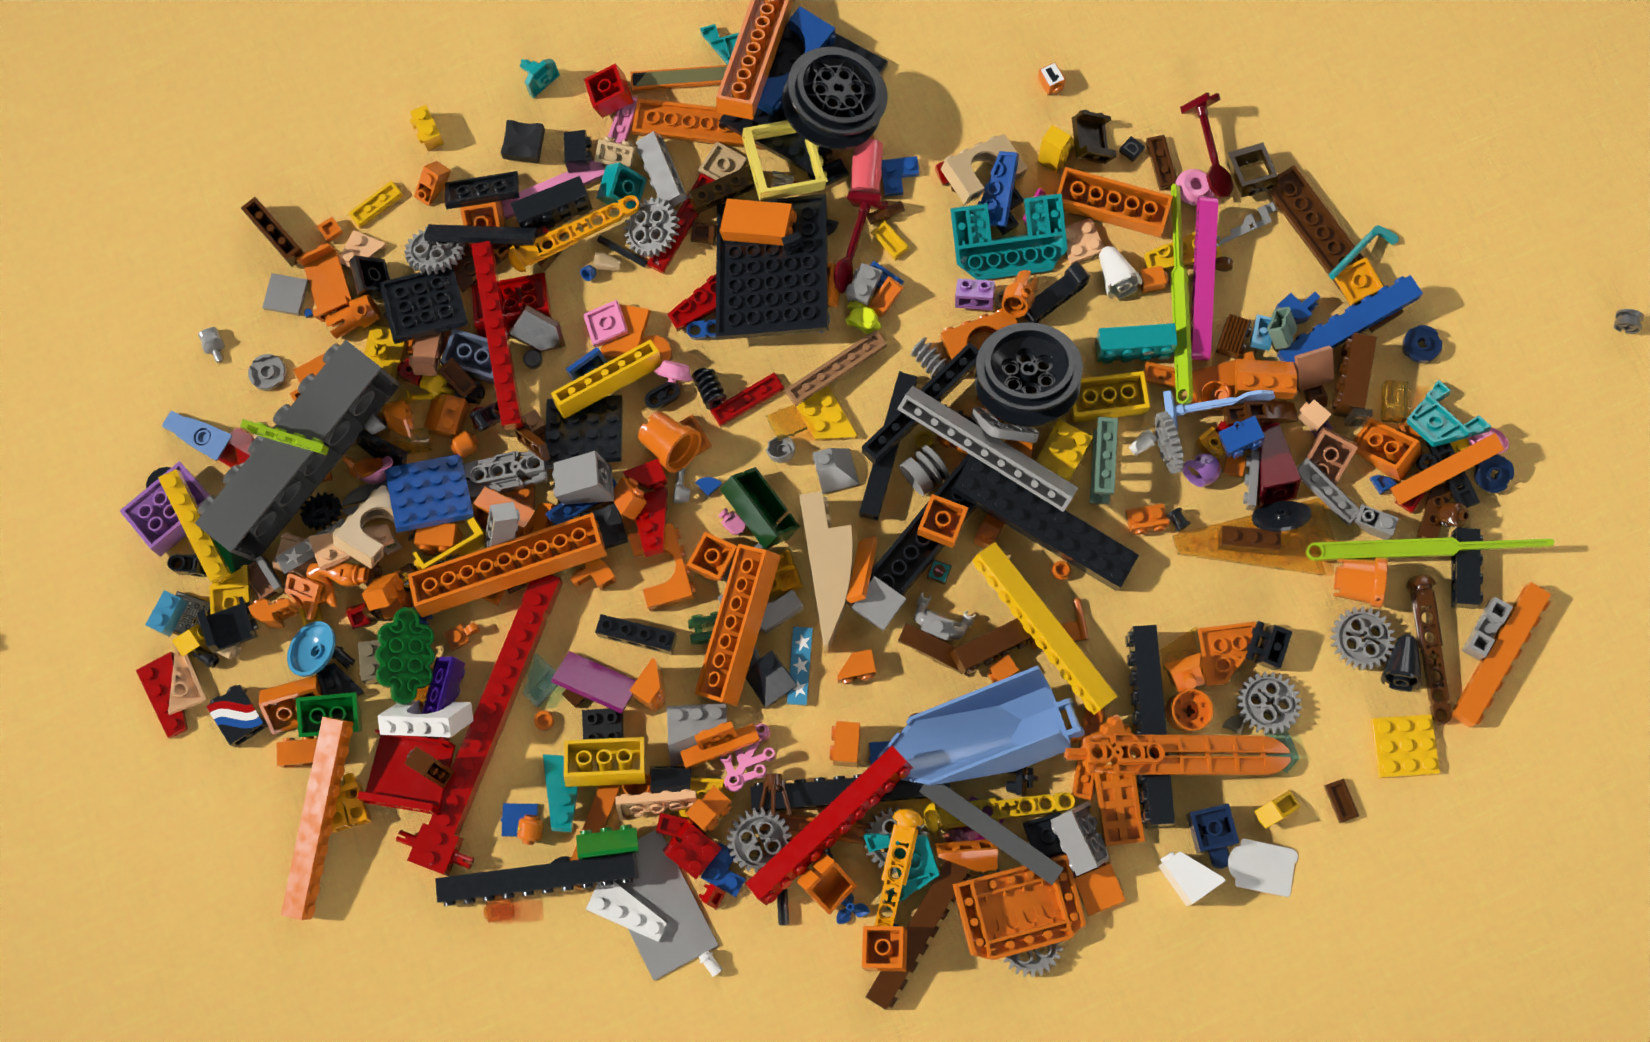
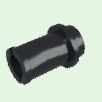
(342, 657)
(208, 658)

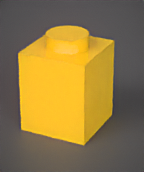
(189, 640)

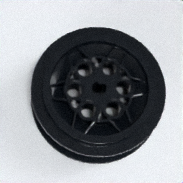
(834, 98)
(1035, 358)

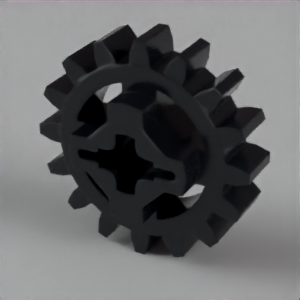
(321, 511)

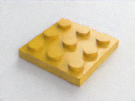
(1405, 746)

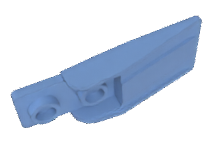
(198, 434)

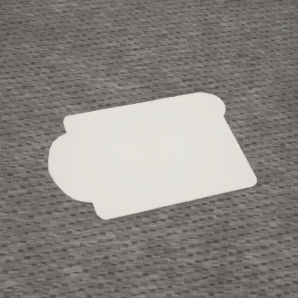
(1263, 867)

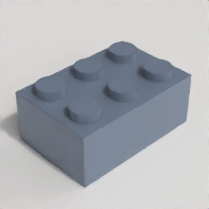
(470, 353)

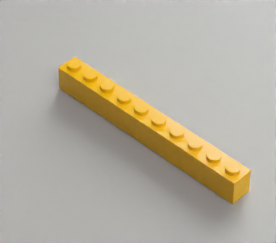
(1044, 628)

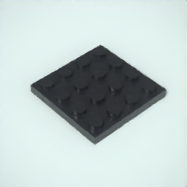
(423, 304)
(588, 430)

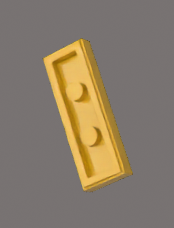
(375, 204)

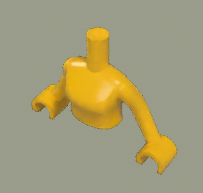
(434, 385)

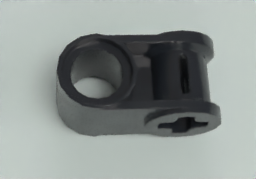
(486, 416)
(190, 565)

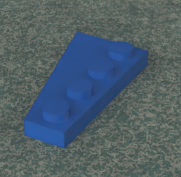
(1000, 188)

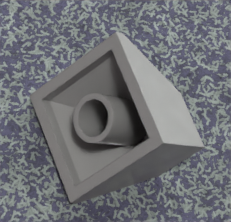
(835, 469)

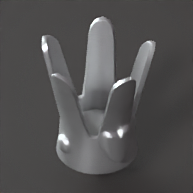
(782, 179)

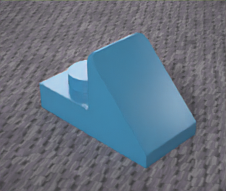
(1260, 336)

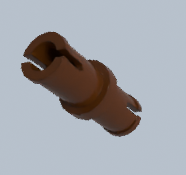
(881, 214)

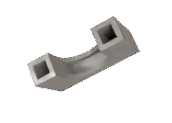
(777, 611)

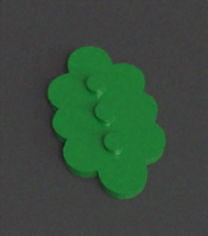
(404, 655)

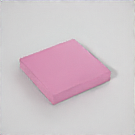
(605, 323)

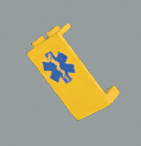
(463, 548)

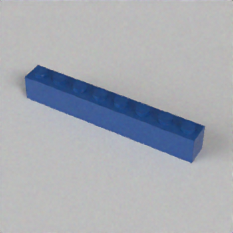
(1356, 318)

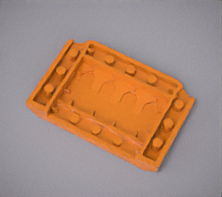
(1018, 911)

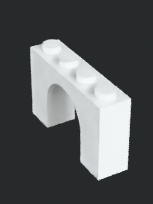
(409, 721)

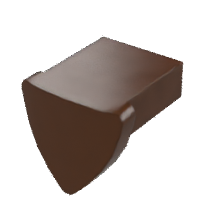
(703, 233)

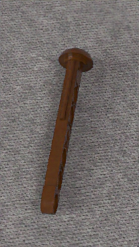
(1421, 597)

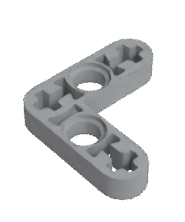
(996, 429)

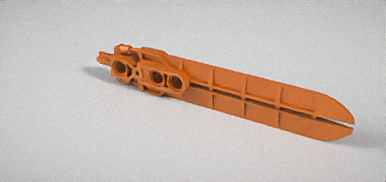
(1124, 764)

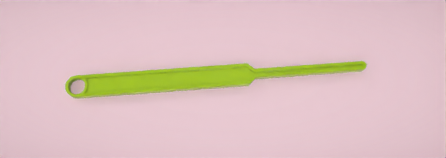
(1180, 306)
(1414, 547)

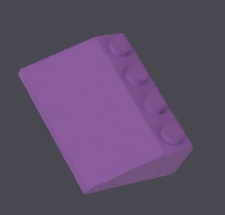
(154, 516)

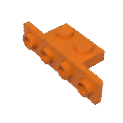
(718, 742)

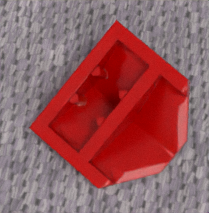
(237, 448)

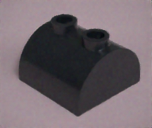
(368, 274)

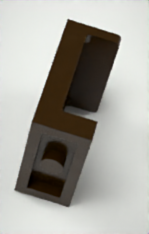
(1091, 137)

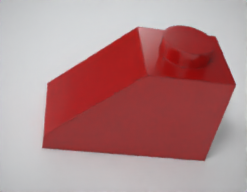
(648, 475)

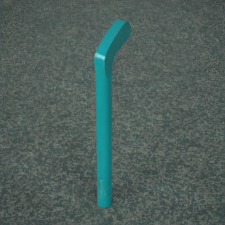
(1376, 231)

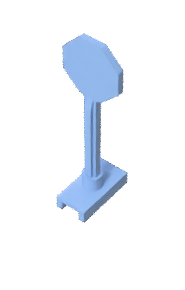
(1179, 410)

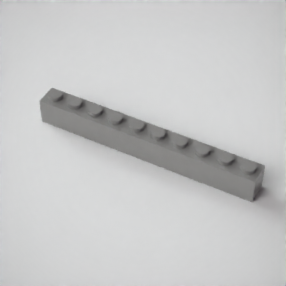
(987, 448)

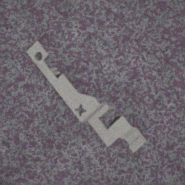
(1244, 228)

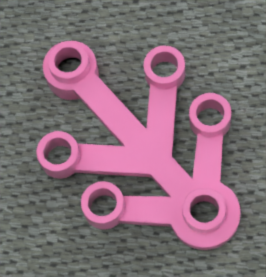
(747, 760)

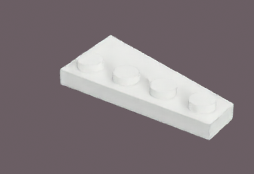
(624, 909)

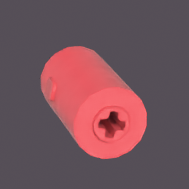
(867, 167)

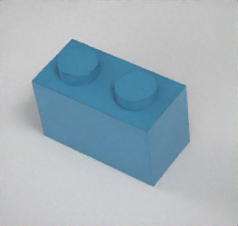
(166, 613)

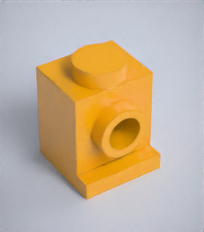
(1205, 445)

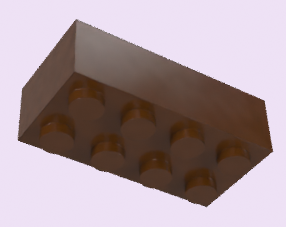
(1354, 374)

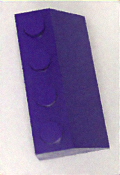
(444, 684)

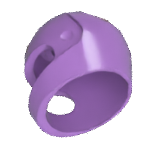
(1208, 469)

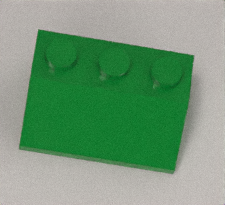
(339, 706)
(607, 842)

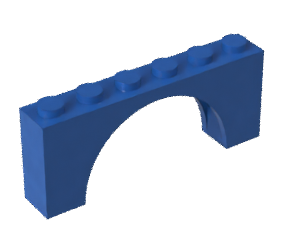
(813, 34)

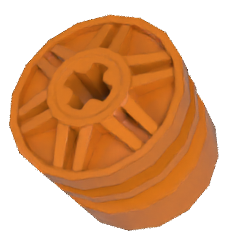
(1197, 703)

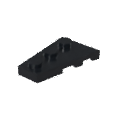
(381, 448)

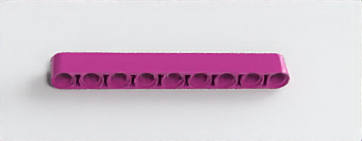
(1203, 278)

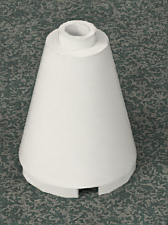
(1118, 274)

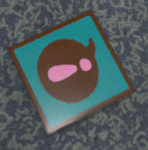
(939, 571)

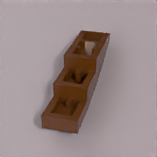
(928, 646)

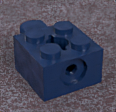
(1213, 832)

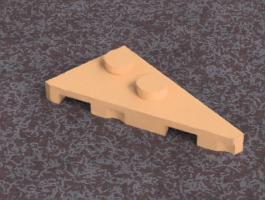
(185, 685)

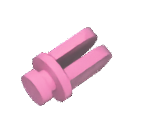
(732, 522)

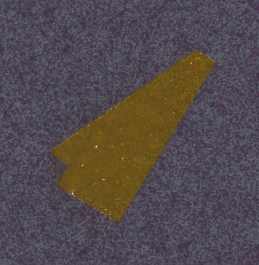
(1294, 542)

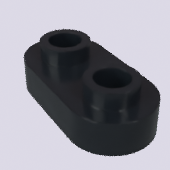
(661, 394)

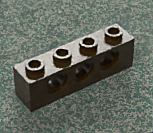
(721, 190)

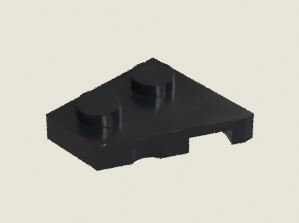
(335, 681)

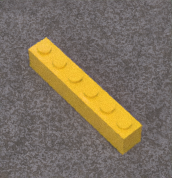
(607, 379)
(187, 513)

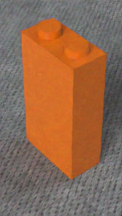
(757, 221)

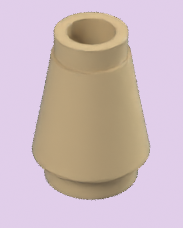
(606, 262)

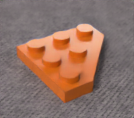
(1224, 650)

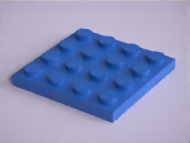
(429, 493)

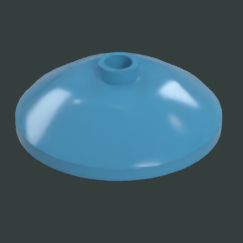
(311, 649)

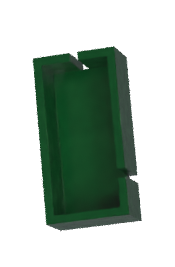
(759, 507)

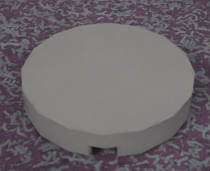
(267, 372)

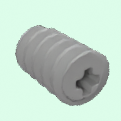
(927, 357)

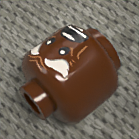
(1453, 514)

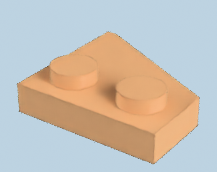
(360, 245)

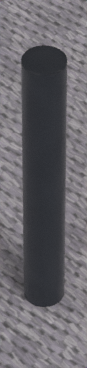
(622, 251)

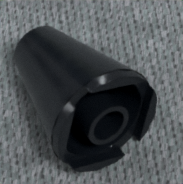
(1403, 665)

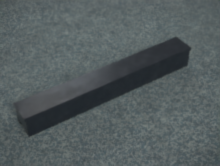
(881, 473)

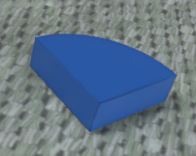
(1382, 483)
(708, 485)

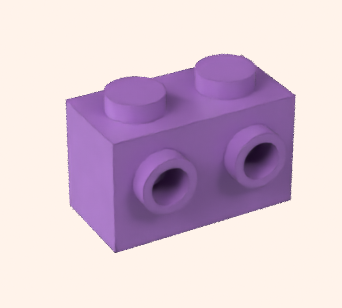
(975, 294)

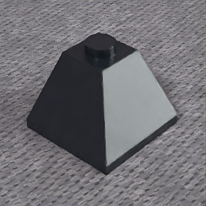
(770, 679)

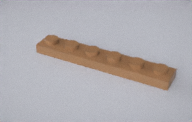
(835, 368)

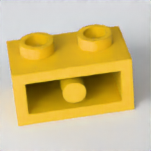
(426, 126)

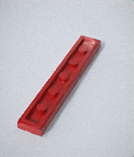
(687, 217)

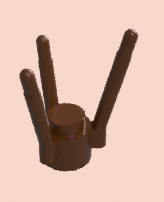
(773, 784)

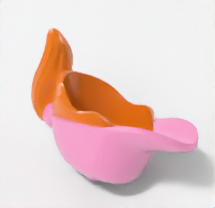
(369, 469)

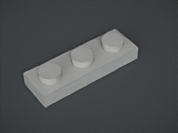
(1251, 480)

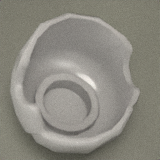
(782, 450)

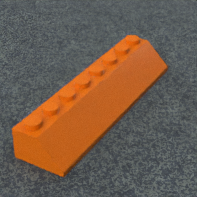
(737, 624)

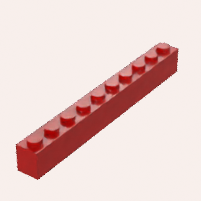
(497, 336)
(829, 826)

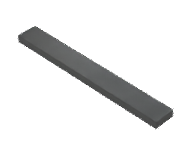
(993, 831)

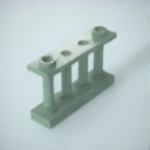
(1103, 460)

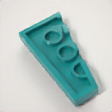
(560, 798)

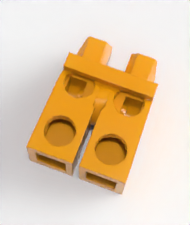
(348, 808)

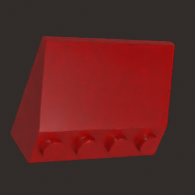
(515, 295)

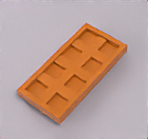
(1119, 808)

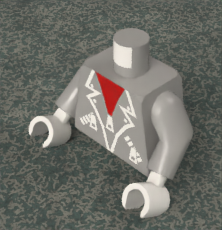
(938, 624)

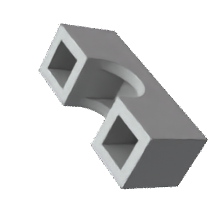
(1482, 635)

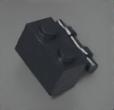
(1272, 647)

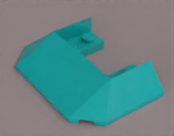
(1007, 256)

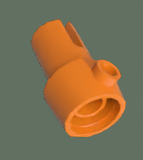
(1019, 295)
(358, 313)

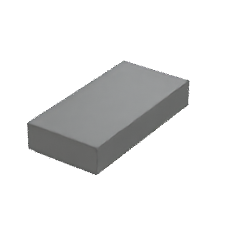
(270, 574)

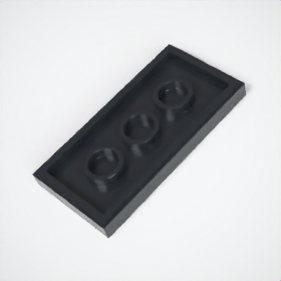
(482, 190)

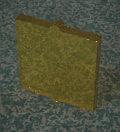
(786, 422)

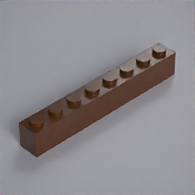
(919, 930)

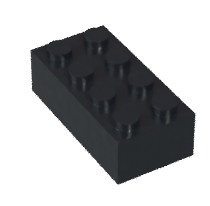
(553, 205)

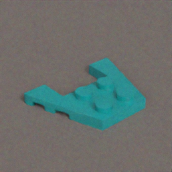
(723, 46)
(1439, 425)
(922, 867)

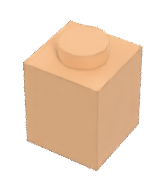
(1313, 415)

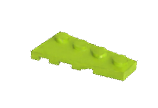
(281, 435)

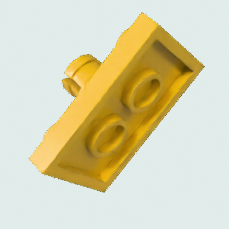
(382, 349)

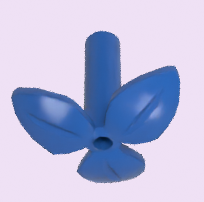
(859, 910)

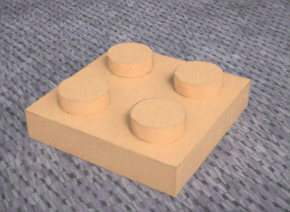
(1082, 241)

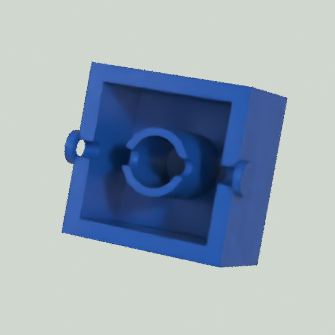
(1245, 436)

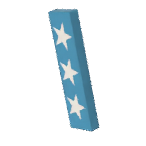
(800, 665)

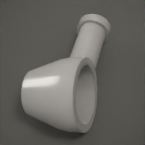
(375, 424)
(681, 493)

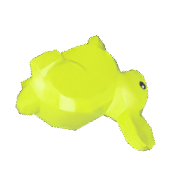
(862, 317)

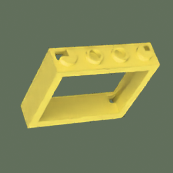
(773, 130)

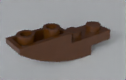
(1264, 411)

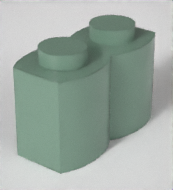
(1282, 328)

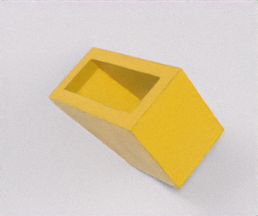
(1277, 809)

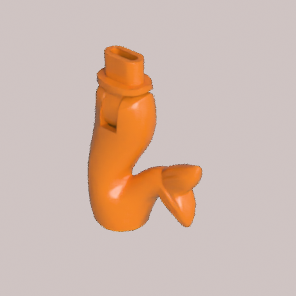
(343, 574)

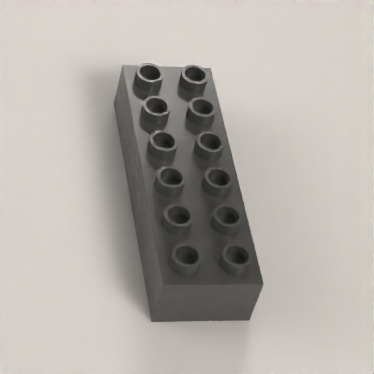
(280, 476)

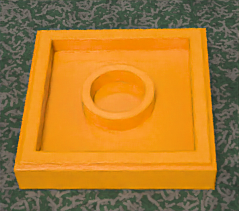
(1358, 281)

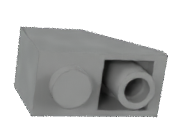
(1376, 522)

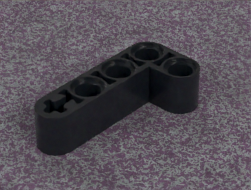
(1058, 293)

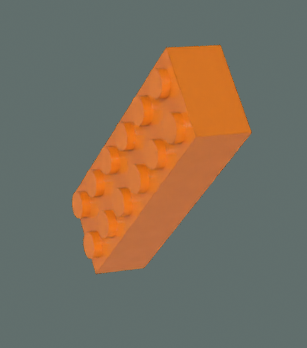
(1114, 202)

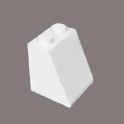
(1189, 877)

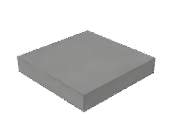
(285, 294)
(880, 603)

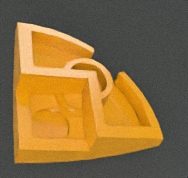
(787, 576)

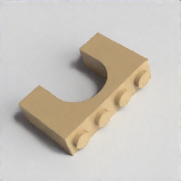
(959, 168)
(350, 535)

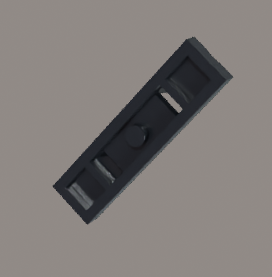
(1465, 493)

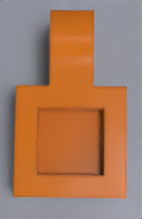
(459, 635)

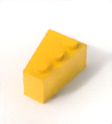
(1055, 148)

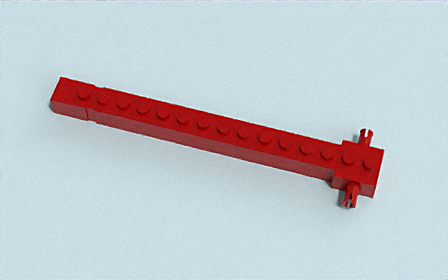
(439, 841)

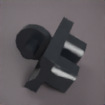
(1019, 786)

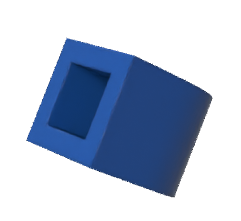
(1300, 311)

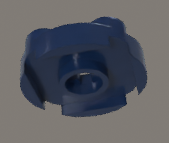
(1424, 354)
(1501, 479)

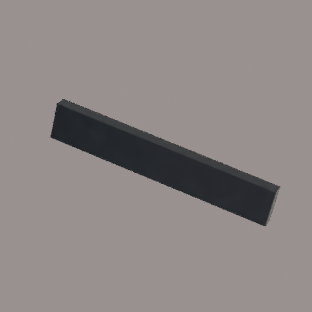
(479, 234)

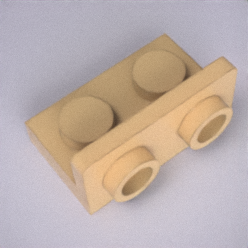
(613, 152)

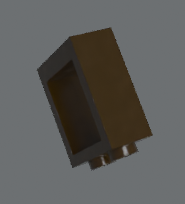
(1250, 155)

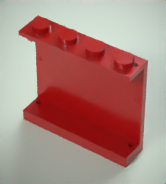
(398, 785)

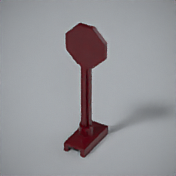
(1218, 178)
(844, 269)

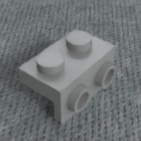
(864, 284)

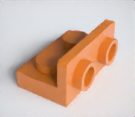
(1147, 518)

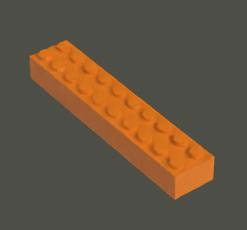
(752, 57)
(506, 565)

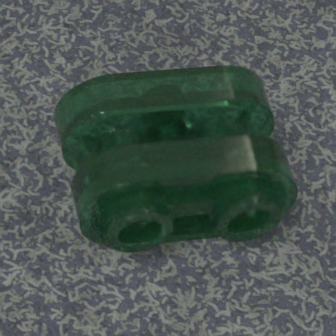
(698, 623)

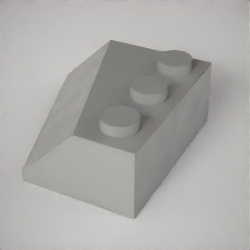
(689, 720)
(1079, 838)

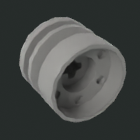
(927, 468)

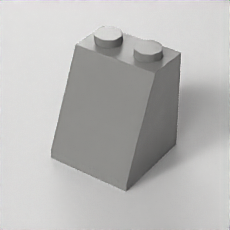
(583, 479)

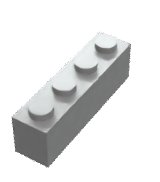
(661, 169)
(501, 524)

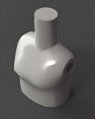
(212, 343)

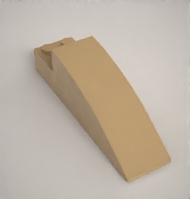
(830, 562)

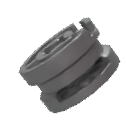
(1628, 321)

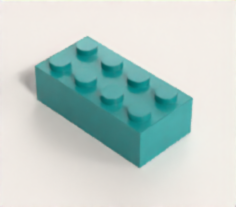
(1135, 343)

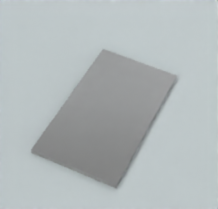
(667, 894)

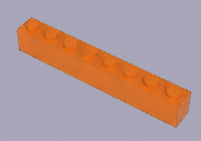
(1506, 648)

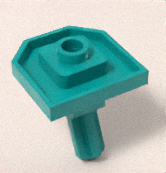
(539, 75)

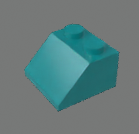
(620, 182)

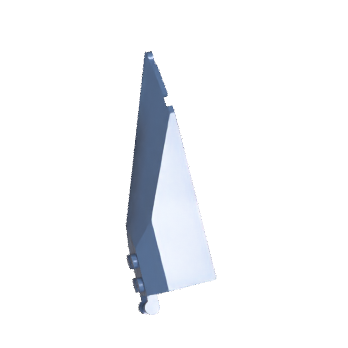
(987, 731)

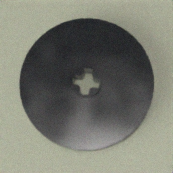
(1281, 516)

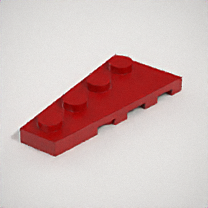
(696, 307)
(652, 522)
(157, 681)

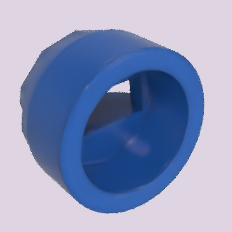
(588, 272)

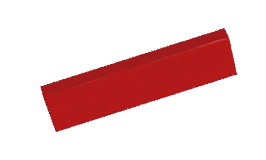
(747, 399)

